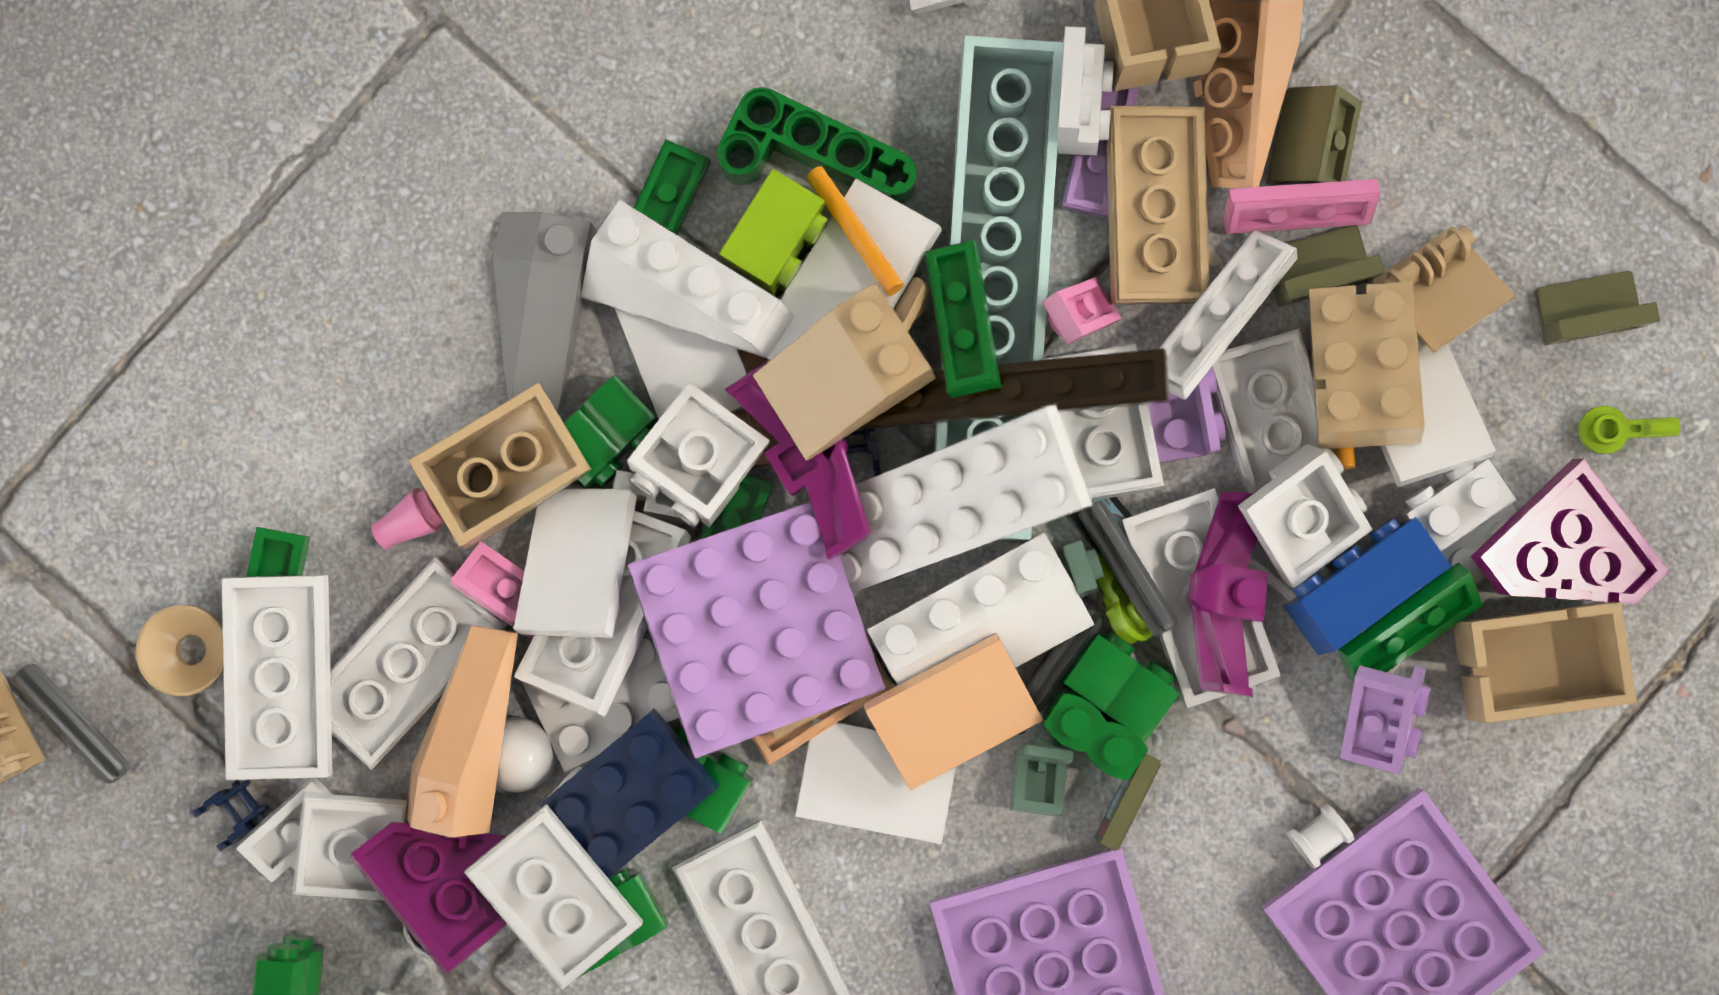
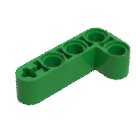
(833, 138)

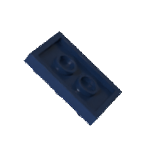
(631, 793)

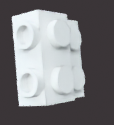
(1082, 84)
(696, 456)
(1463, 512)
(1306, 514)

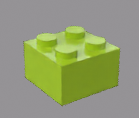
(775, 234)

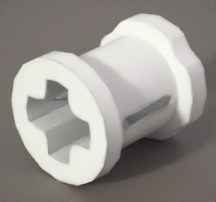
(1320, 836)

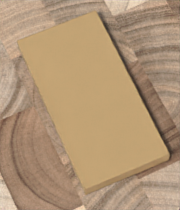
(1157, 204)

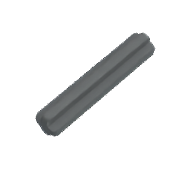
(1128, 568)
(1059, 662)
(71, 723)

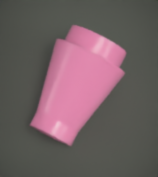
(408, 520)

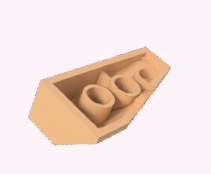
(1247, 85)
(461, 752)

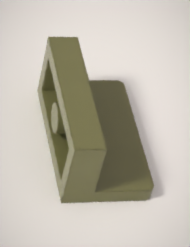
(1315, 135)
(1327, 262)
(1592, 308)

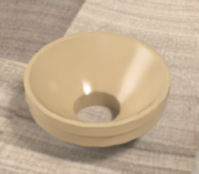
(160, 654)

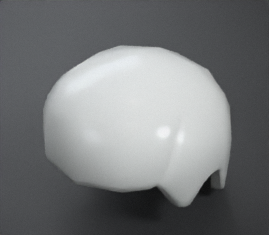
(525, 757)

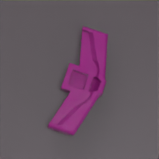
(825, 475)
(1225, 595)

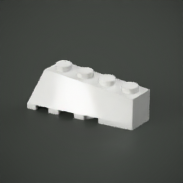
(668, 280)

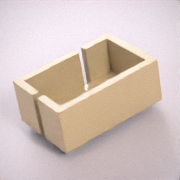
(1156, 39)
(1369, 363)
(1545, 662)

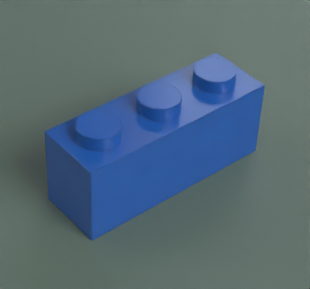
(1365, 584)

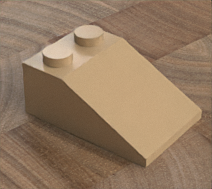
(843, 372)
(500, 467)

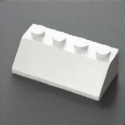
(1017, 596)

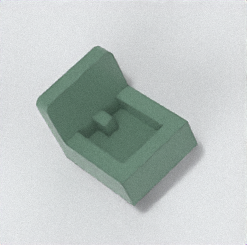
(1081, 567)
(1040, 777)

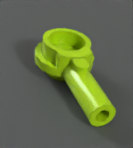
(1607, 430)
(1120, 610)

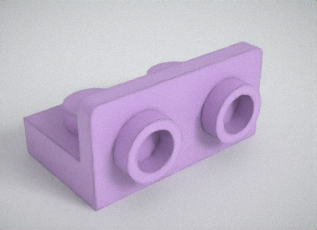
(1188, 426)
(1383, 718)

